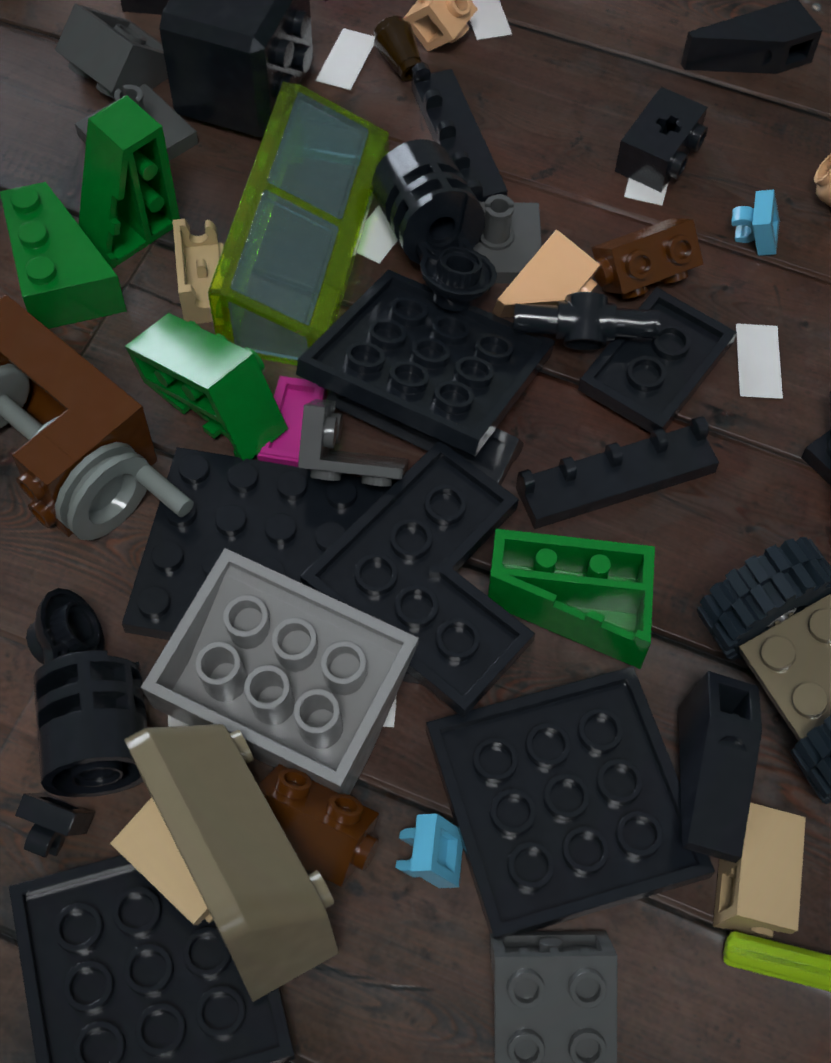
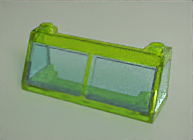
(296, 226)

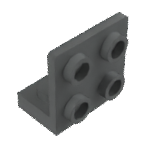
(319, 434)
(554, 997)

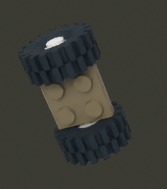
(780, 624)

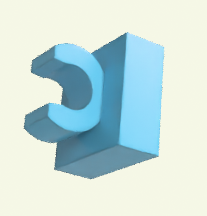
(758, 223)
(435, 851)

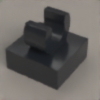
(52, 821)

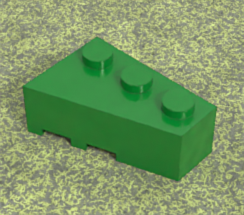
(126, 182)
(56, 262)
(212, 379)
(578, 589)

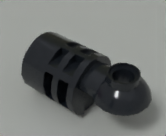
(435, 221)
(82, 701)

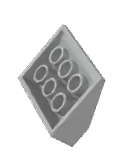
(284, 668)

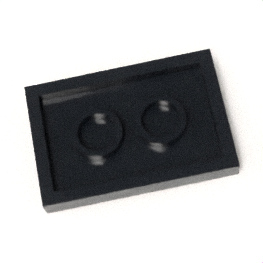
(657, 377)

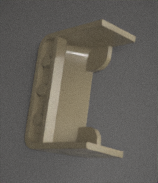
(236, 852)

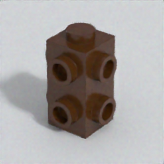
(647, 256)
(323, 827)

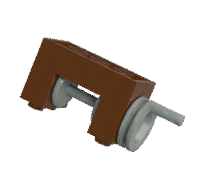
(94, 444)

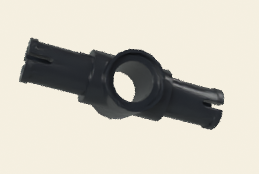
(586, 321)

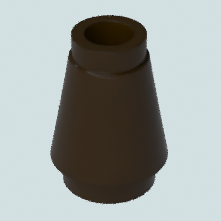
(397, 45)

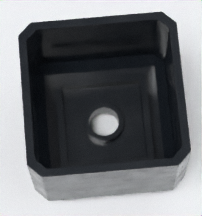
(233, 57)

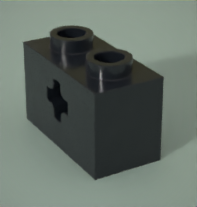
(662, 139)

